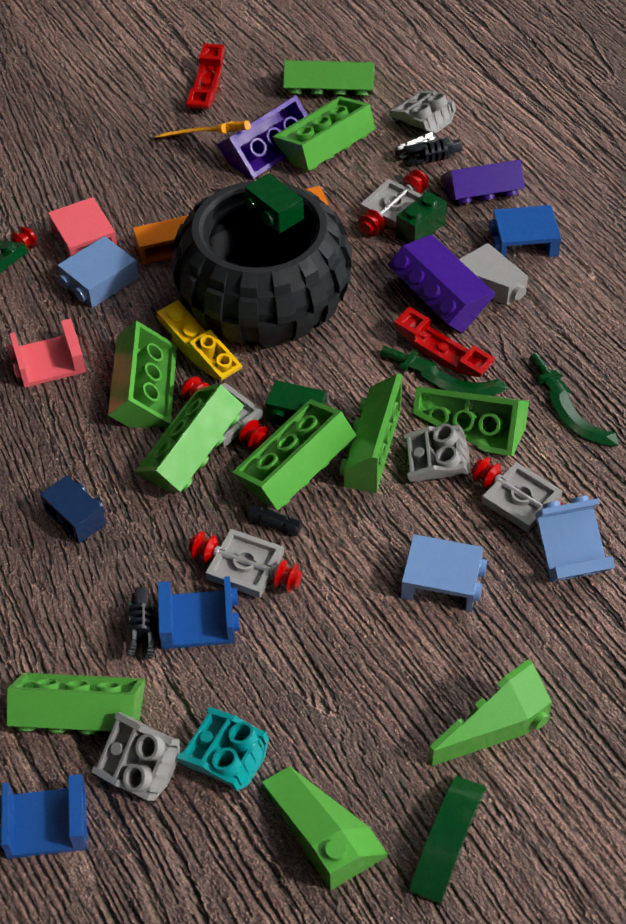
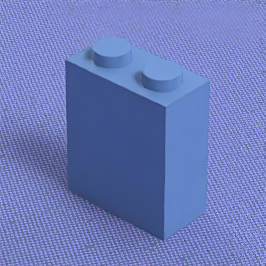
(98, 271)

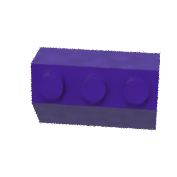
(484, 181)

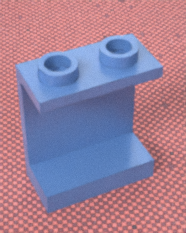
(572, 539)
(444, 568)

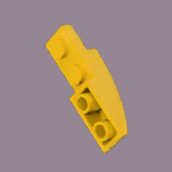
(197, 344)

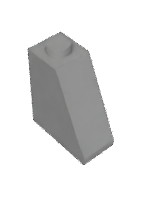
(497, 273)

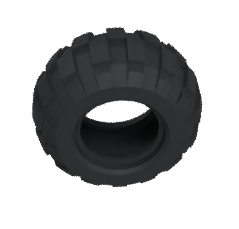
(261, 302)

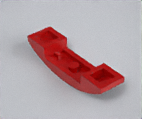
(207, 77)
(439, 347)

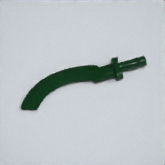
(439, 378)
(563, 406)

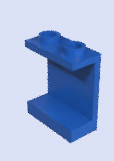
(525, 227)
(197, 617)
(44, 820)

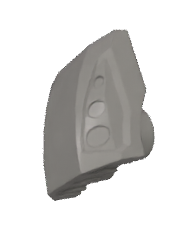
(426, 111)
(437, 452)
(138, 758)

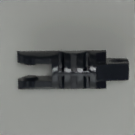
(432, 150)
(139, 623)

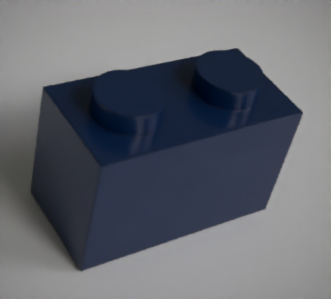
(73, 508)

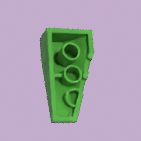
(487, 421)
(508, 714)
(327, 831)

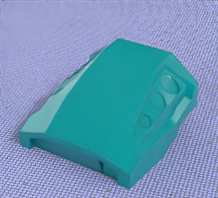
(226, 749)

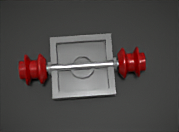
(389, 201)
(248, 424)
(516, 493)
(246, 560)

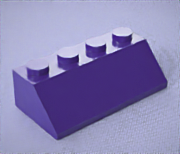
(254, 149)
(442, 281)

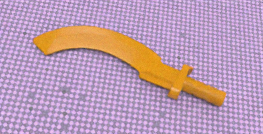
(221, 128)

